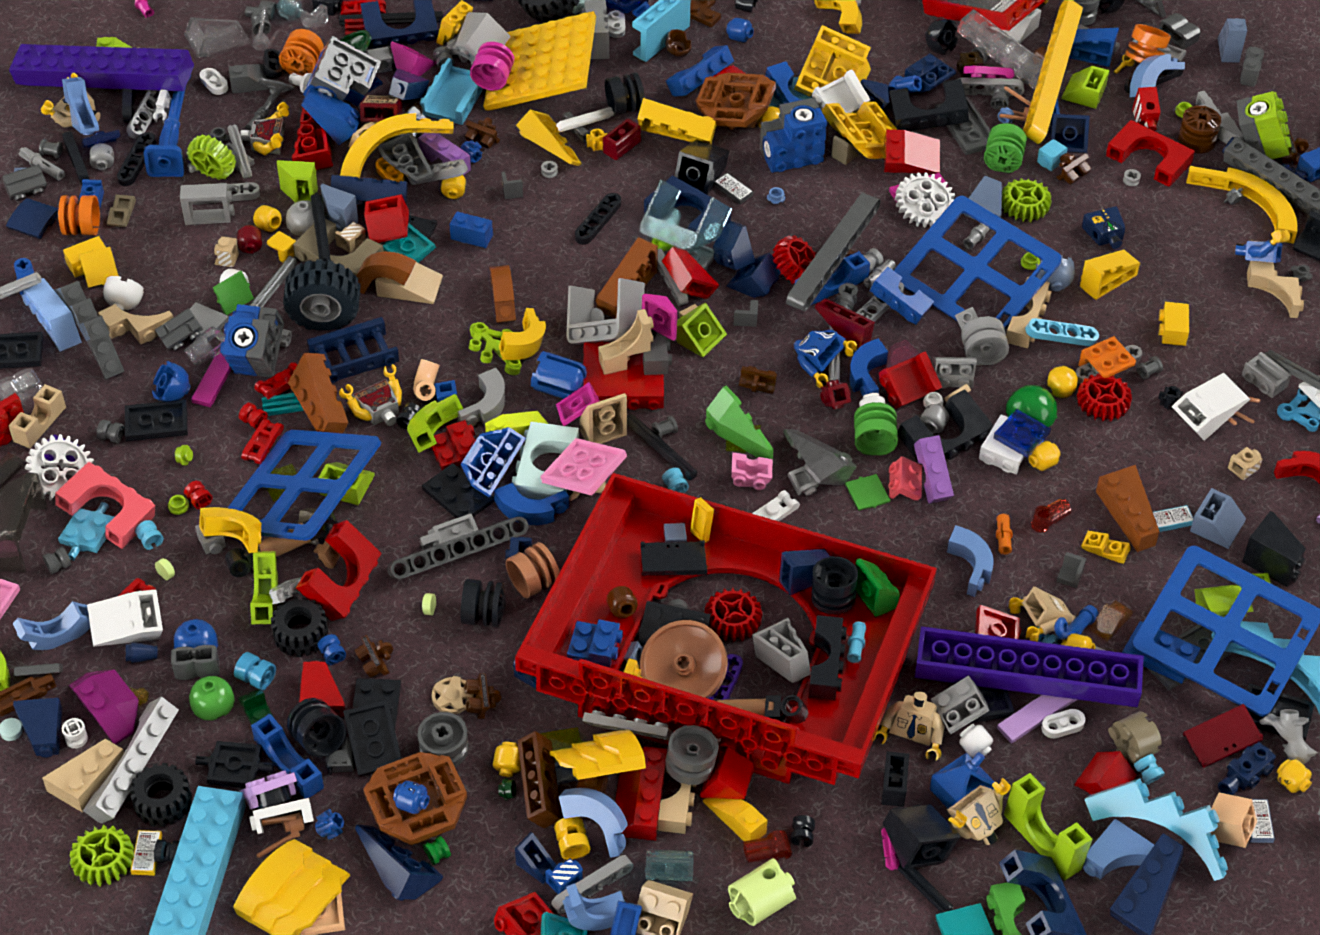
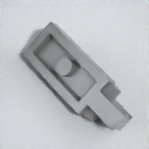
(448, 531)
(284, 590)

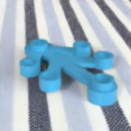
(1291, 411)

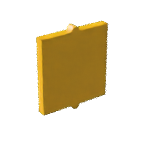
(98, 266)

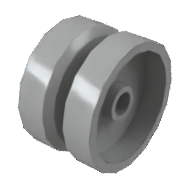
(985, 340)

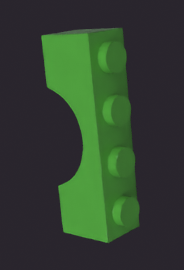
(1007, 902)

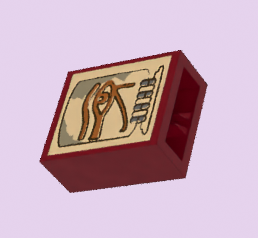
(379, 107)

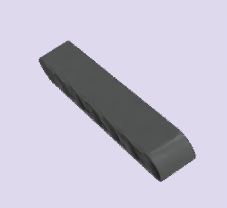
(447, 547)

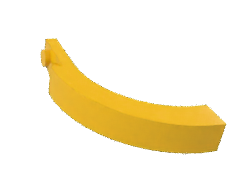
(384, 130)
(1254, 188)

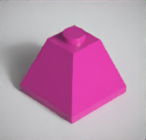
(410, 60)

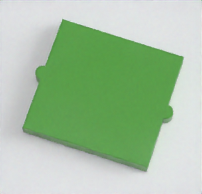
(232, 292)
(867, 492)

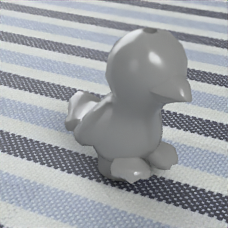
(1291, 729)

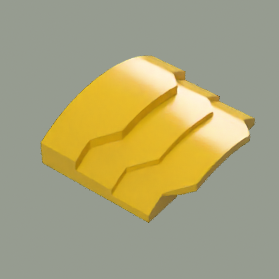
(830, 60)
(863, 129)
(603, 755)
(289, 890)

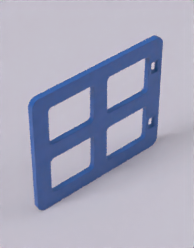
(977, 266)
(303, 480)
(1226, 630)

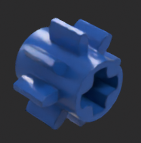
(473, 149)
(329, 824)

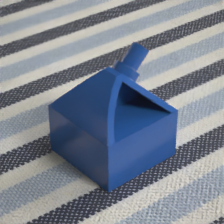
(959, 779)

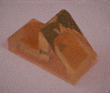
(1110, 620)

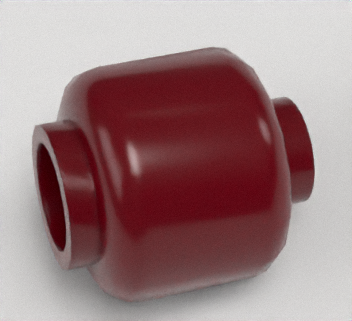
(249, 238)

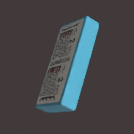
(1173, 518)

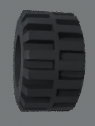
(295, 613)
(166, 808)

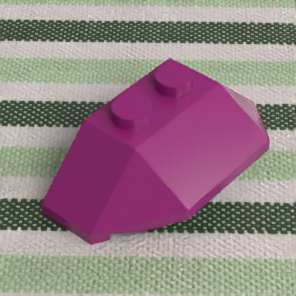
(108, 702)

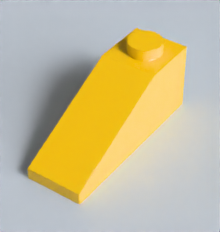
(739, 817)

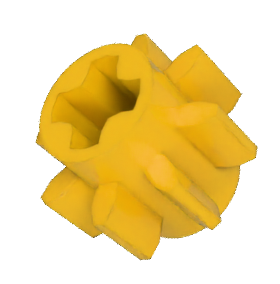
(595, 139)

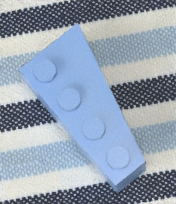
(52, 314)

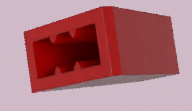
(689, 274)
(319, 684)

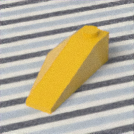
(543, 131)

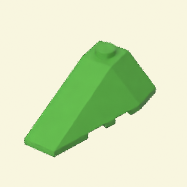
(732, 424)

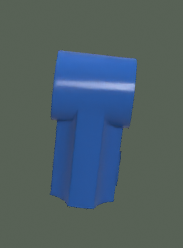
(912, 83)

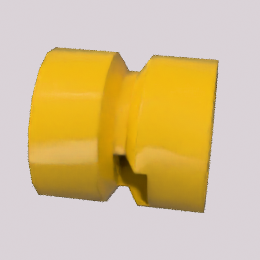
(572, 838)

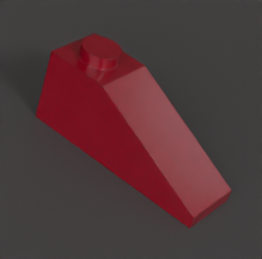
(846, 322)

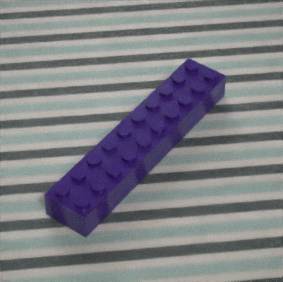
(103, 67)
(1030, 666)

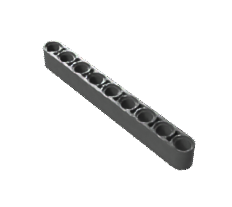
(833, 252)

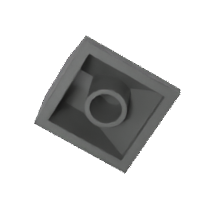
(245, 78)

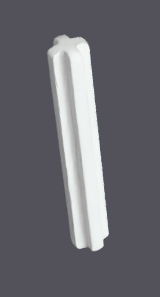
(584, 119)

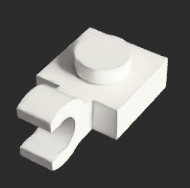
(163, 105)

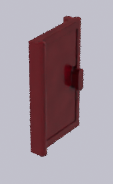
(1215, 738)

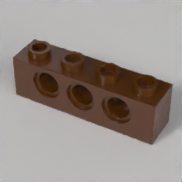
(539, 780)

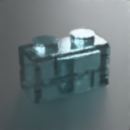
(669, 865)

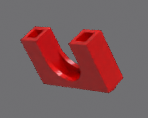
(1136, 136)
(360, 560)

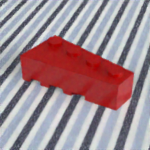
(312, 143)

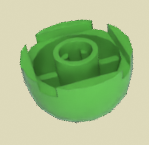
(211, 698)

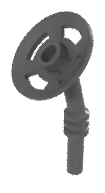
(275, 89)

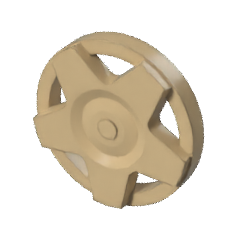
(450, 694)

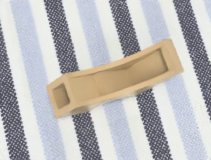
(1287, 289)
(141, 327)
(636, 340)

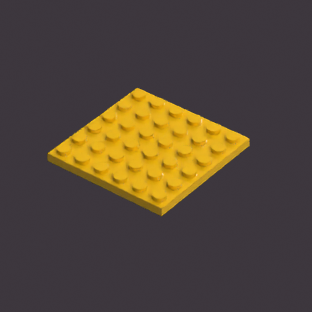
(547, 61)

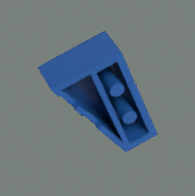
(1094, 45)

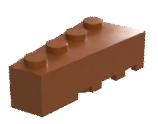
(638, 265)
(317, 394)
(1129, 506)

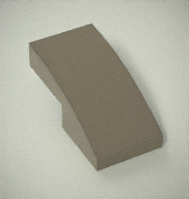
(121, 210)

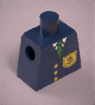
(1105, 226)

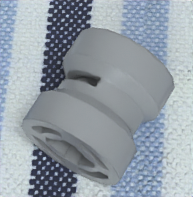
(874, 257)

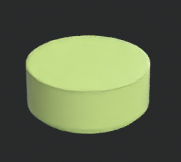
(165, 569)
(429, 604)

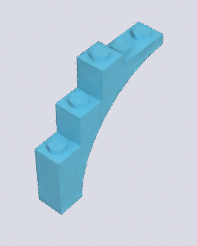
(1306, 672)
(1166, 810)

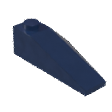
(396, 868)

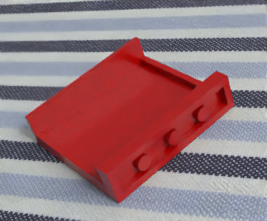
(641, 389)

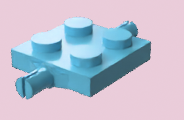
(86, 530)

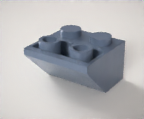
(1218, 519)

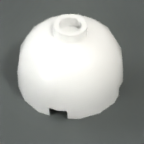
(123, 294)

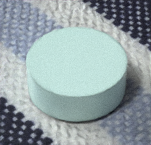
(11, 729)

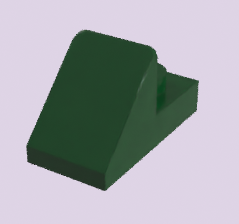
(254, 705)

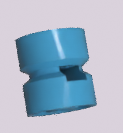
(253, 670)

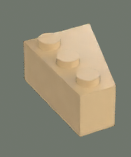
(83, 774)

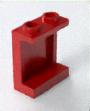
(909, 380)

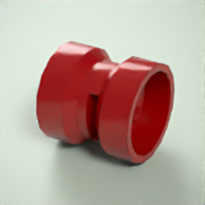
(252, 415)
(197, 494)

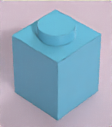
(1050, 154)

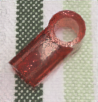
(1047, 515)
(773, 846)

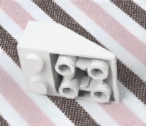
(1210, 405)
(125, 619)

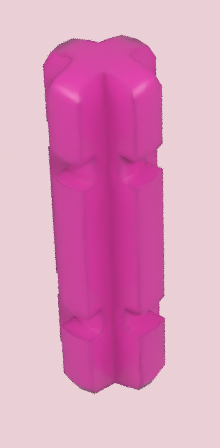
(889, 852)

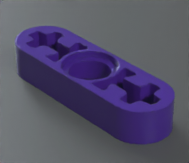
(732, 676)

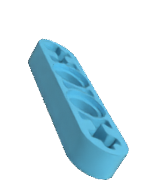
(1040, 329)

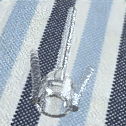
(260, 41)

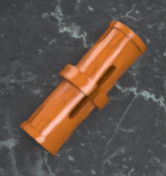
(1004, 534)

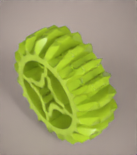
(211, 157)
(1026, 199)
(105, 861)

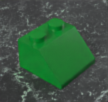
(875, 588)

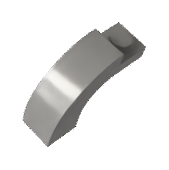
(491, 405)

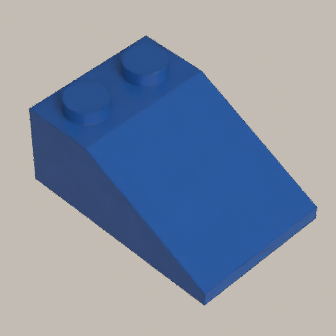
(332, 115)

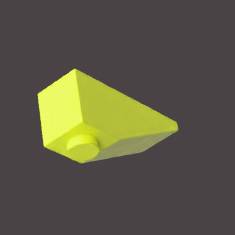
(515, 421)

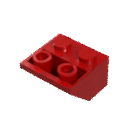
(387, 218)

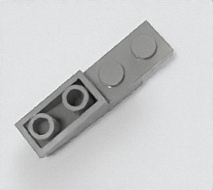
(1228, 127)

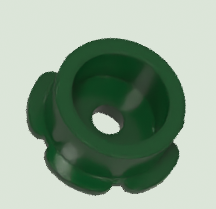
(507, 789)

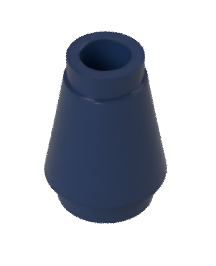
(140, 652)

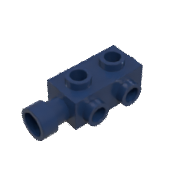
(1257, 760)

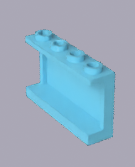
(657, 23)
(451, 94)

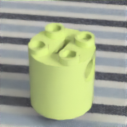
(761, 893)

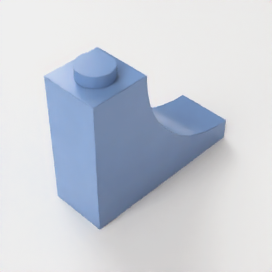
(1116, 848)

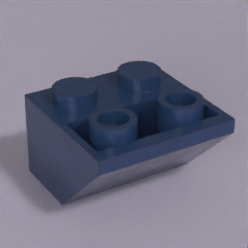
(931, 71)

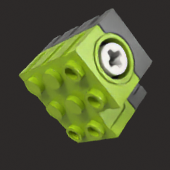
(1264, 124)

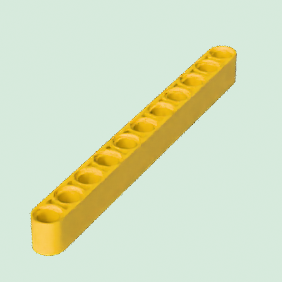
(1052, 71)

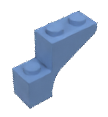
(80, 109)

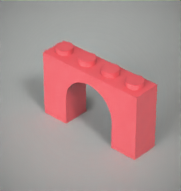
(94, 482)

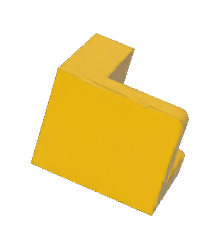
(282, 244)

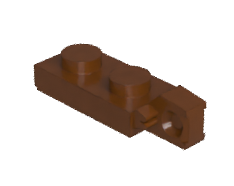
(27, 689)

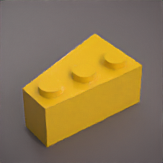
(1108, 272)

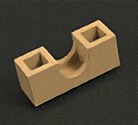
(47, 407)

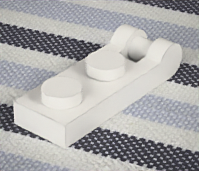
(774, 510)

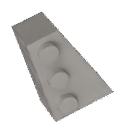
(782, 651)

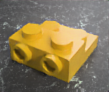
(453, 22)

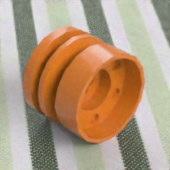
(1148, 42)
(301, 52)
(78, 215)

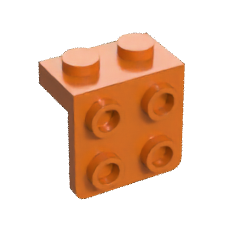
(1107, 357)

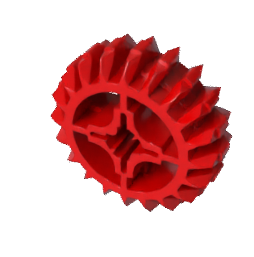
(792, 257)
(1104, 397)
(735, 620)

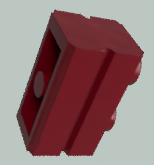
(621, 139)

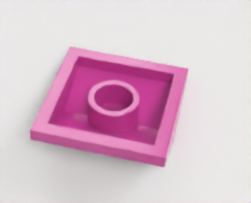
(662, 313)
(575, 403)

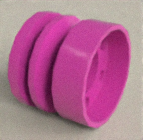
(492, 66)

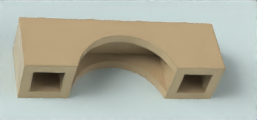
(1016, 331)
(674, 810)

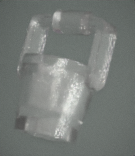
(201, 349)

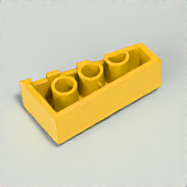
(675, 122)

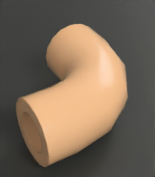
(424, 380)

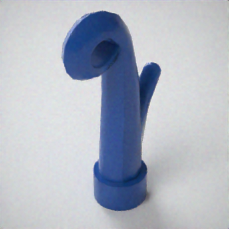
(1086, 617)

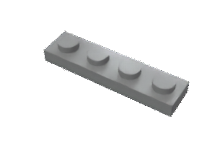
(619, 722)

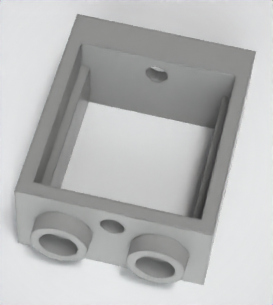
(206, 192)

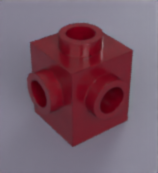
(841, 396)

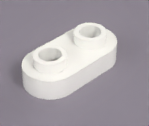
(616, 24)
(213, 81)
(1062, 723)

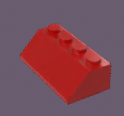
(641, 794)

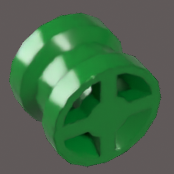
(437, 850)

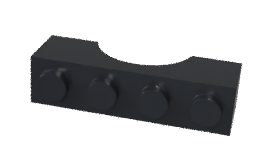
(824, 677)

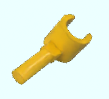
(1130, 62)

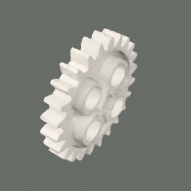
(925, 193)
(58, 449)

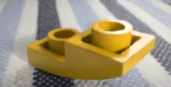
(1099, 544)

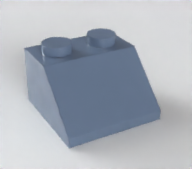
(339, 206)

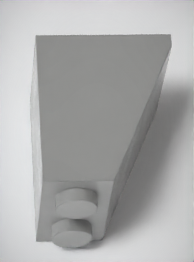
(477, 30)

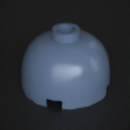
(1062, 276)

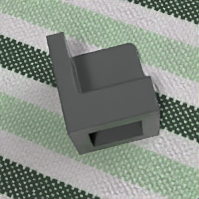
(512, 188)
(747, 317)
(1071, 570)

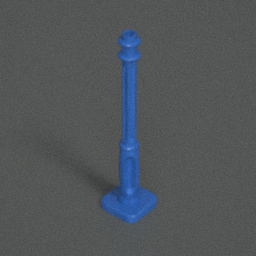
(167, 157)

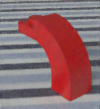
(1301, 464)

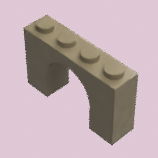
(306, 249)

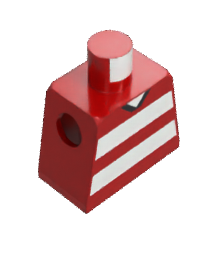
(1148, 115)

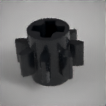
(1169, 396)

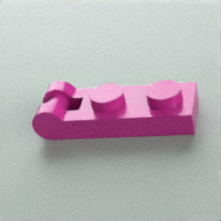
(989, 72)

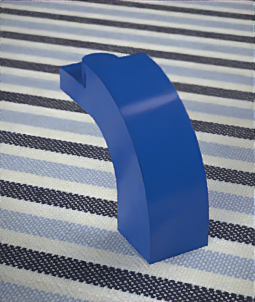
(863, 361)
(533, 511)

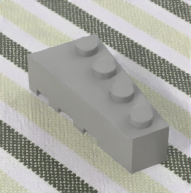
(600, 44)

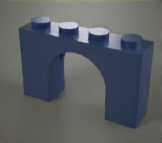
(382, 35)
(688, 197)
(1042, 877)

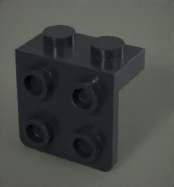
(1309, 240)

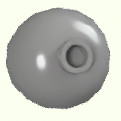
(299, 217)

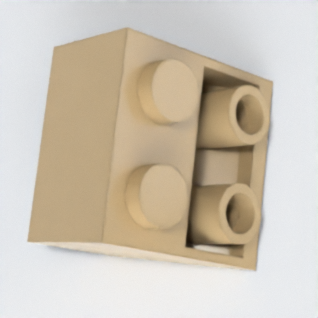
(662, 909)

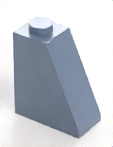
(1232, 40)
(988, 195)

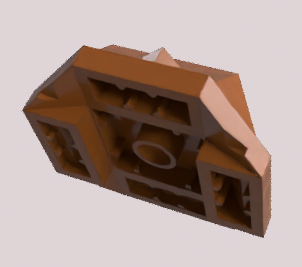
(735, 98)
(443, 787)

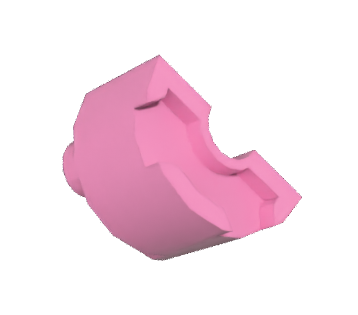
(751, 472)

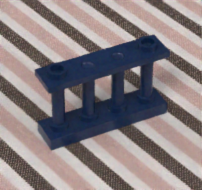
(355, 335)

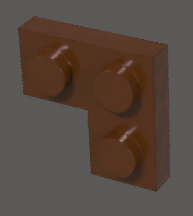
(701, 12)

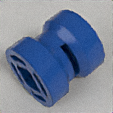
(331, 648)

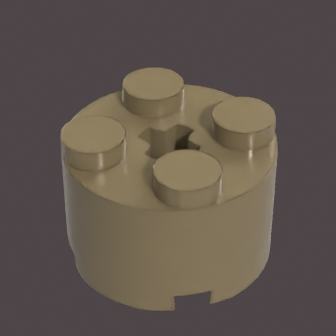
(1135, 736)

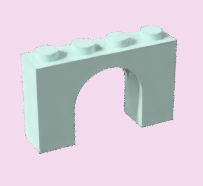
(540, 439)

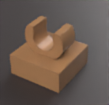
(327, 554)

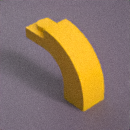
(850, 17)
(525, 343)
(231, 523)

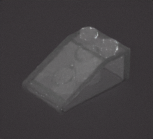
(215, 36)

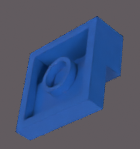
(595, 642)

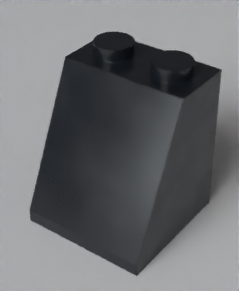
(701, 165)
(1275, 551)
(920, 835)

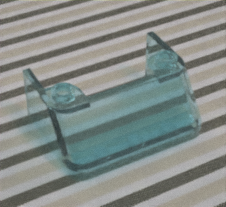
(663, 219)

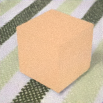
(1236, 819)

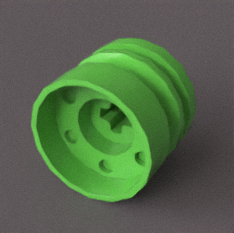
(1005, 148)
(875, 429)

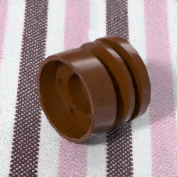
(1200, 129)

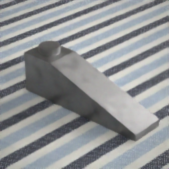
(822, 461)

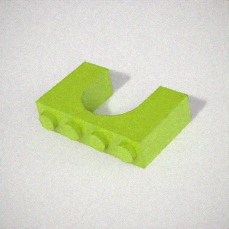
(1025, 814)

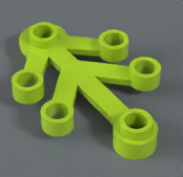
(480, 331)

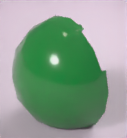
(1034, 402)

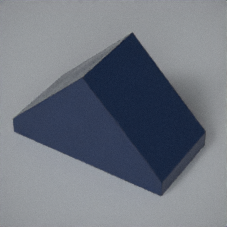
(877, 92)
(533, 858)

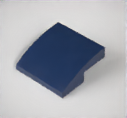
(32, 218)

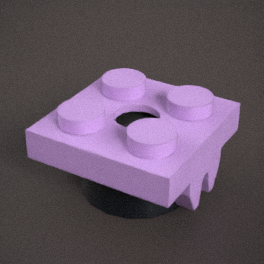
(268, 793)

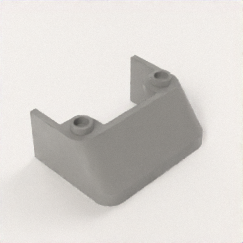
(588, 323)

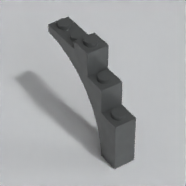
(92, 327)

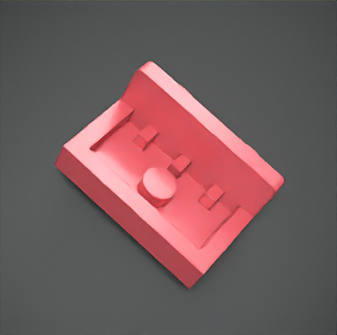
(905, 479)

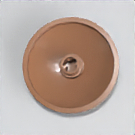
(685, 658)

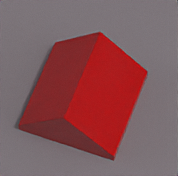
(1105, 772)
(730, 777)

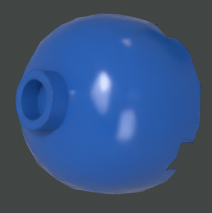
(171, 382)
(194, 634)

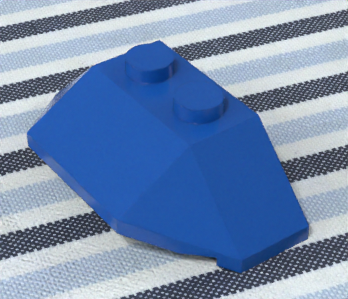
(491, 458)

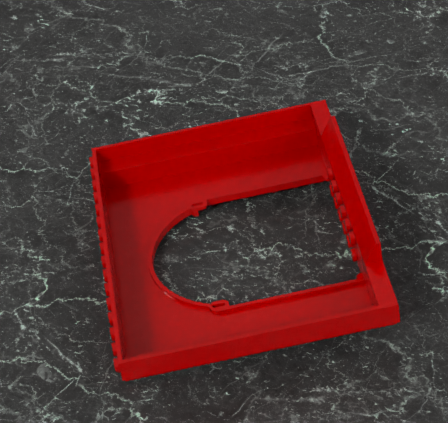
(609, 555)

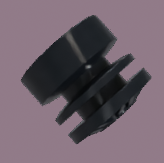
(624, 93)
(834, 585)
(481, 602)
(316, 727)

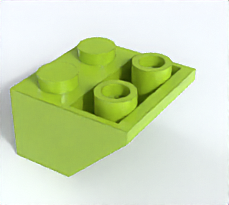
(1086, 86)
(297, 179)
(358, 488)
(1218, 599)

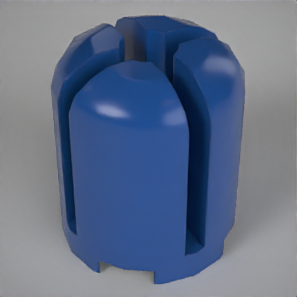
(558, 375)

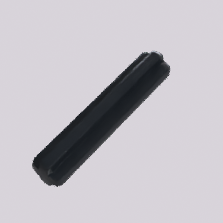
(926, 889)

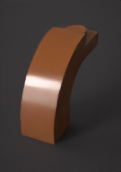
(385, 265)
(503, 293)

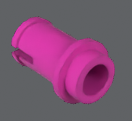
(144, 7)

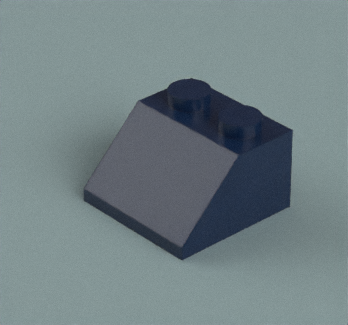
(1070, 131)
(733, 247)
(756, 277)

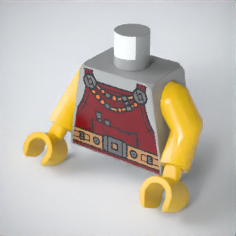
(268, 133)
(376, 402)

